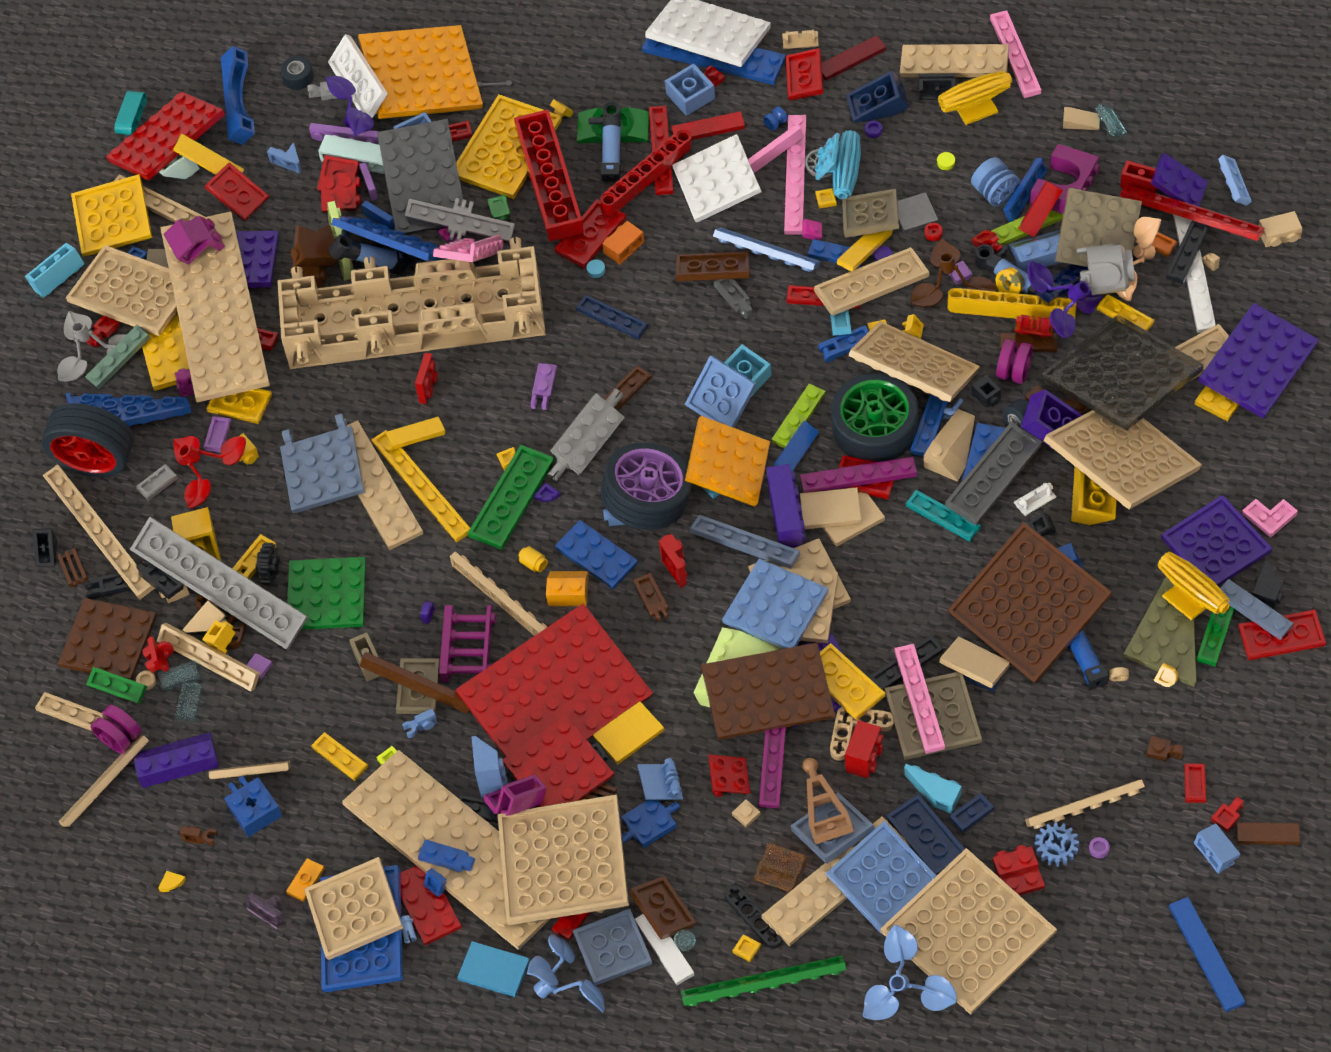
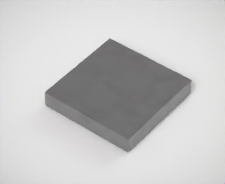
(915, 213)

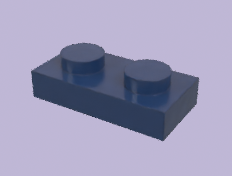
(971, 813)

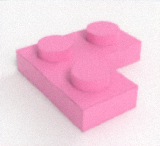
(1269, 520)

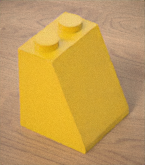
(198, 529)

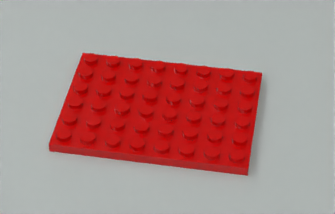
(557, 673)

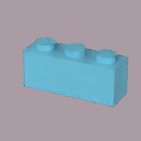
(54, 270)

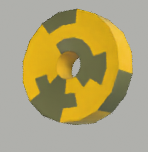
(1012, 275)

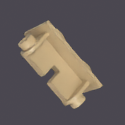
(800, 40)

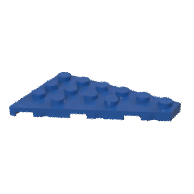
(137, 408)

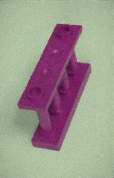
(449, 635)

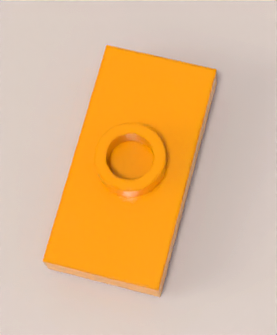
(306, 876)

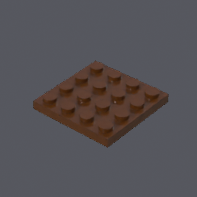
(107, 638)

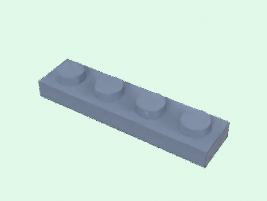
(1256, 610)

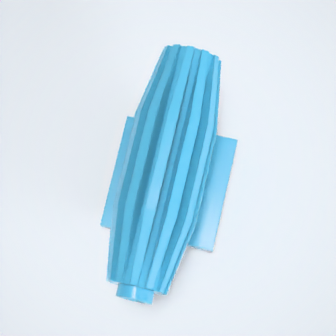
(842, 160)

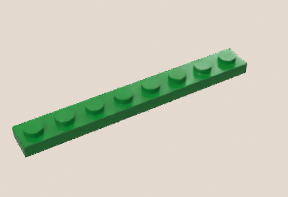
(756, 982)

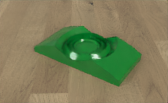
(633, 126)

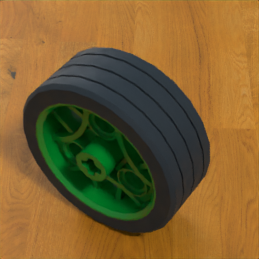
(872, 398)

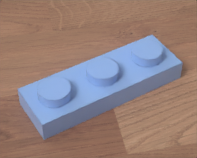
(1234, 180)

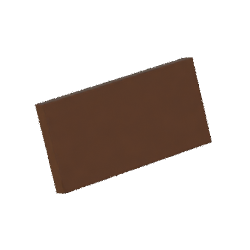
(712, 266)

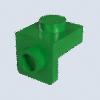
(499, 208)

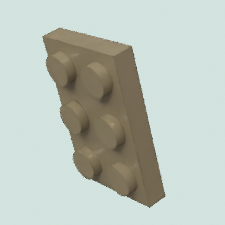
(409, 700)

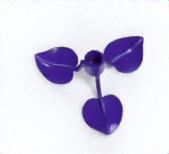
(355, 119)
(1080, 293)

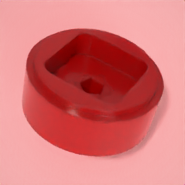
(933, 232)

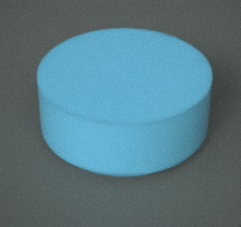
(595, 268)

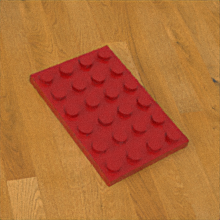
(153, 143)

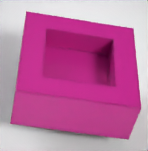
(811, 229)

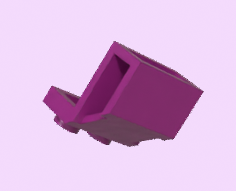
(192, 237)
(516, 796)

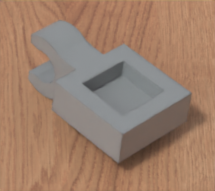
(322, 91)

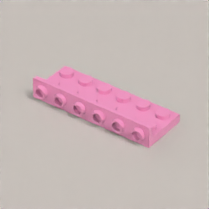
(468, 250)

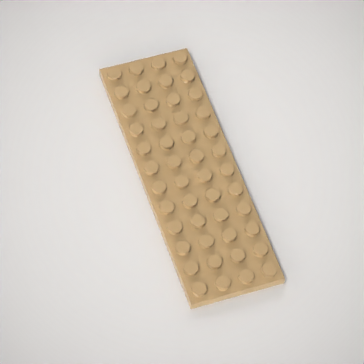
(217, 317)
(411, 806)

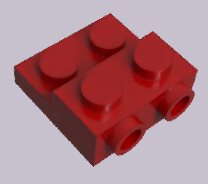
(341, 189)
(673, 558)
(1019, 869)

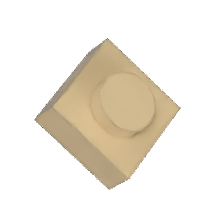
(746, 813)

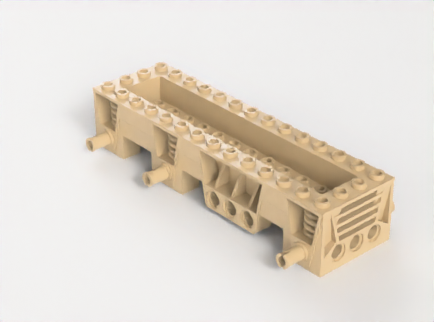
(413, 327)

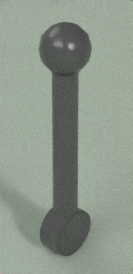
(508, 83)

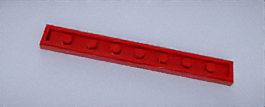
(1193, 212)

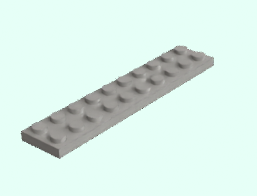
(219, 583)

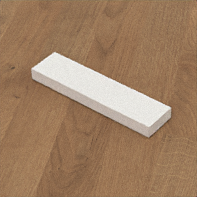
(666, 952)

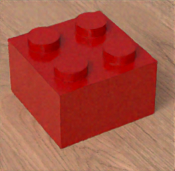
(864, 749)

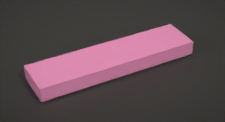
(776, 147)

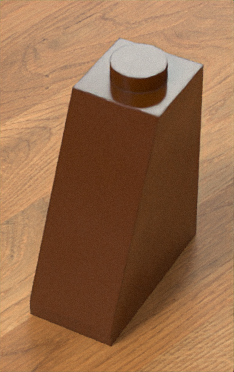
(314, 249)

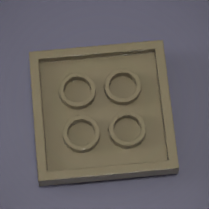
(870, 213)

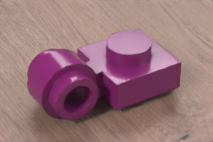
(184, 382)

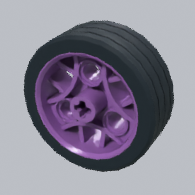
(637, 486)

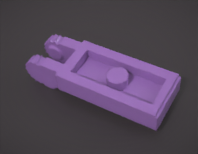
(543, 384)

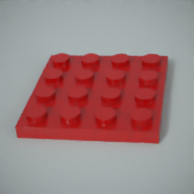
(562, 763)

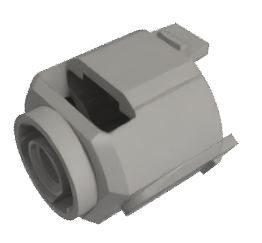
(1108, 268)

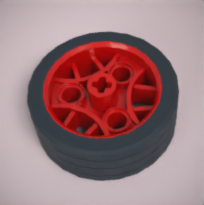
(87, 440)

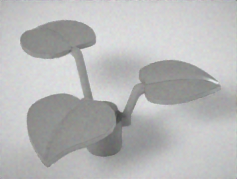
(78, 328)

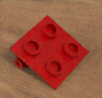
(1028, 326)
(728, 775)

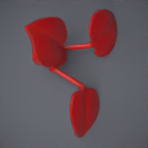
(188, 451)

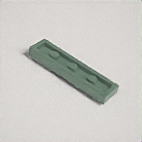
(117, 357)

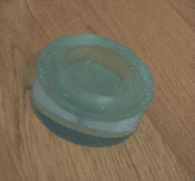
(684, 940)

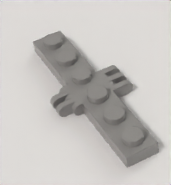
(459, 219)

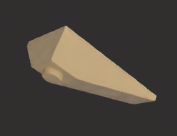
(951, 446)

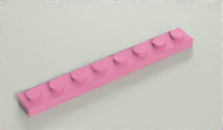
(795, 180)

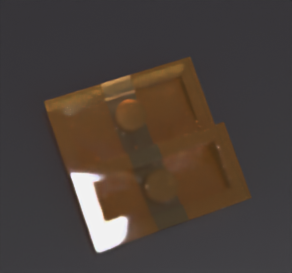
(780, 867)

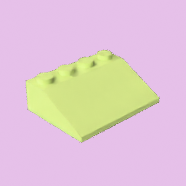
(731, 645)

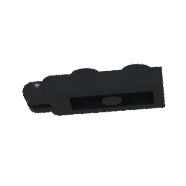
(159, 579)

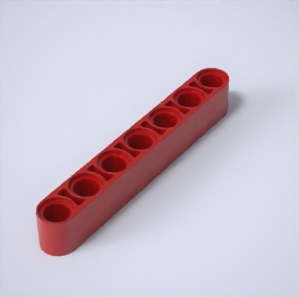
(646, 172)

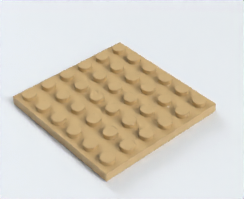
(1123, 462)
(562, 860)
(971, 929)

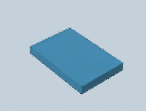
(493, 969)

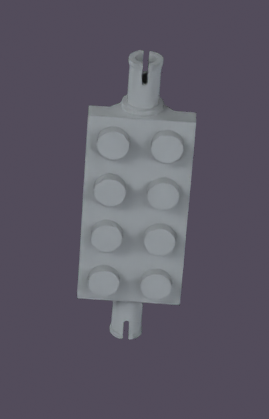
(586, 434)

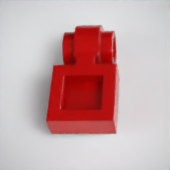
(103, 327)

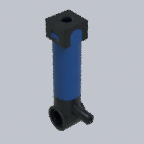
(1094, 672)

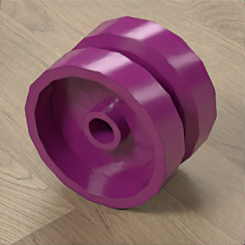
(1014, 361)
(116, 729)

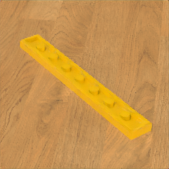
(422, 488)

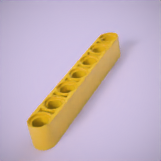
(1003, 304)

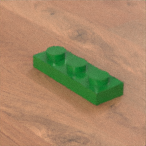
(116, 685)

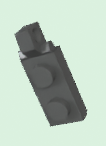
(734, 296)

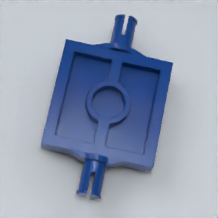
(649, 822)

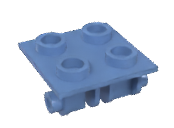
(660, 781)

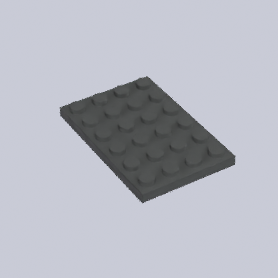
(419, 167)

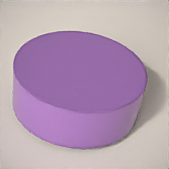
(1099, 847)

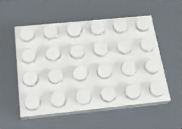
(708, 30)

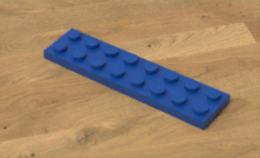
(760, 65)

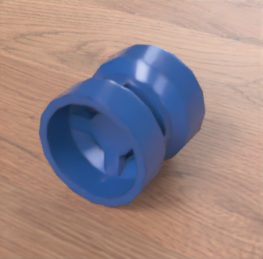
(776, 118)

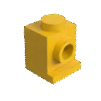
(250, 453)
(219, 635)

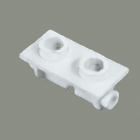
(1035, 499)

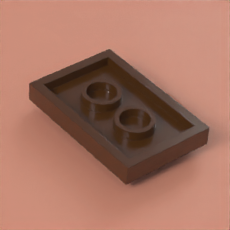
(662, 907)

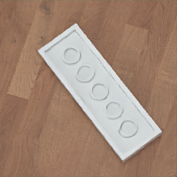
(351, 64)

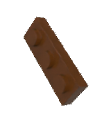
(1040, 344)

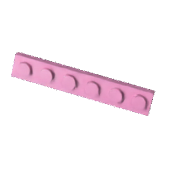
(1017, 57)
(919, 698)

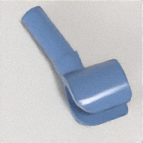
(950, 411)

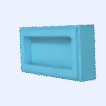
(841, 323)

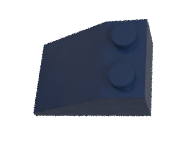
(878, 98)

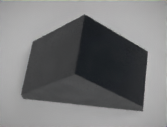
(44, 547)

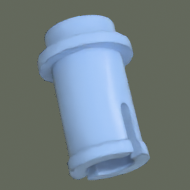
(408, 929)

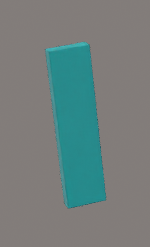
(942, 515)

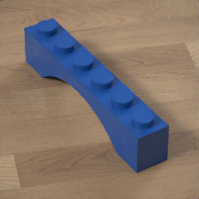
(234, 67)

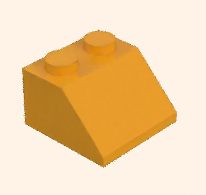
(567, 588)

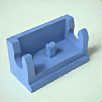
(1216, 848)

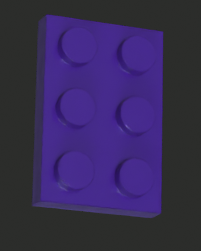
(1178, 181)

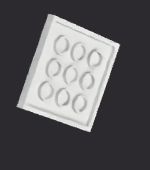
(716, 178)

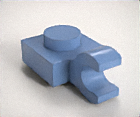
(421, 722)

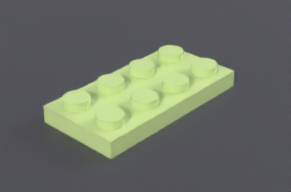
(345, 264)

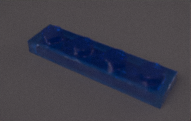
(1065, 277)

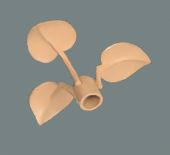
(1145, 232)

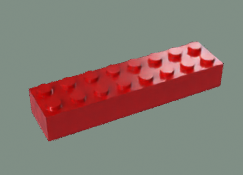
(548, 175)

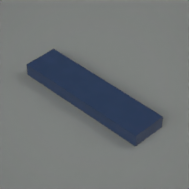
(612, 316)

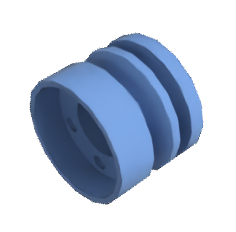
(995, 181)

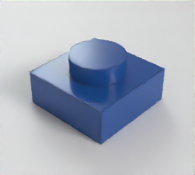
(435, 882)

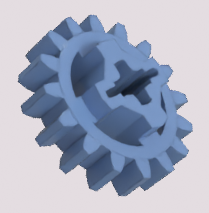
(1052, 851)

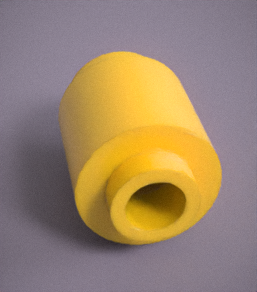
(532, 559)

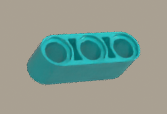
(130, 112)

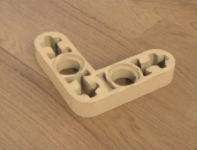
(850, 723)

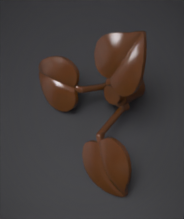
(945, 258)

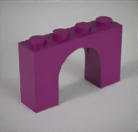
(1072, 162)

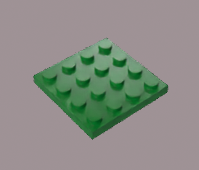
(328, 591)

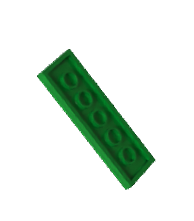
(511, 497)

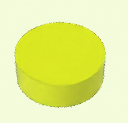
(946, 161)

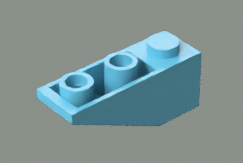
(936, 790)

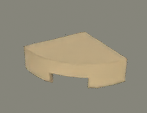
(1211, 261)

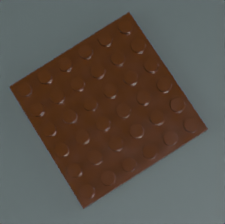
(1030, 602)

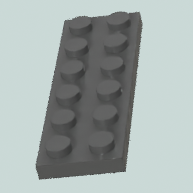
(993, 473)

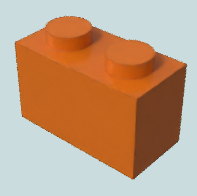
(623, 242)

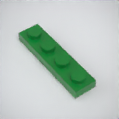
(1214, 637)

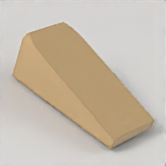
(1080, 119)

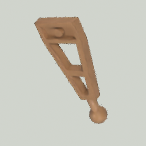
(830, 827)

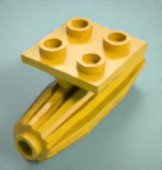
(974, 96)
(1192, 588)

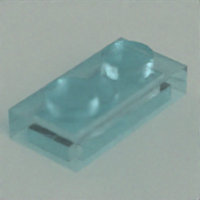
(1110, 119)

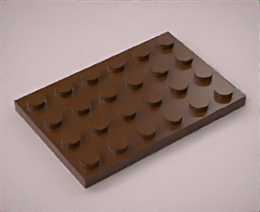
(767, 691)

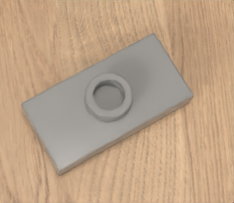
(156, 482)

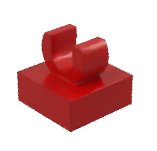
(714, 75)

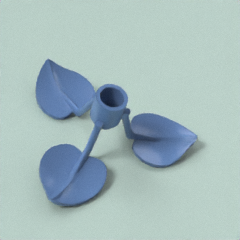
(548, 982)
(881, 1003)

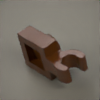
(1162, 748)
(195, 835)

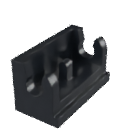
(934, 85)

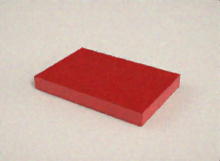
(804, 74)
(236, 191)
(879, 490)

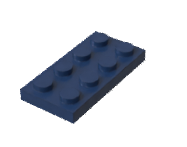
(925, 833)

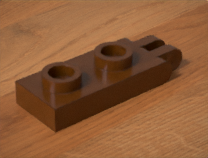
(651, 596)

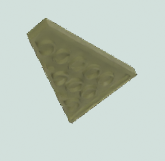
(1165, 637)

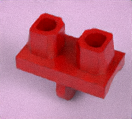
(157, 655)

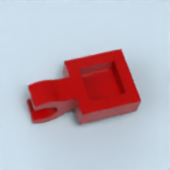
(987, 238)
(1226, 815)

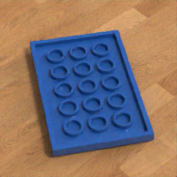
(388, 237)
(371, 963)

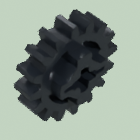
(267, 563)

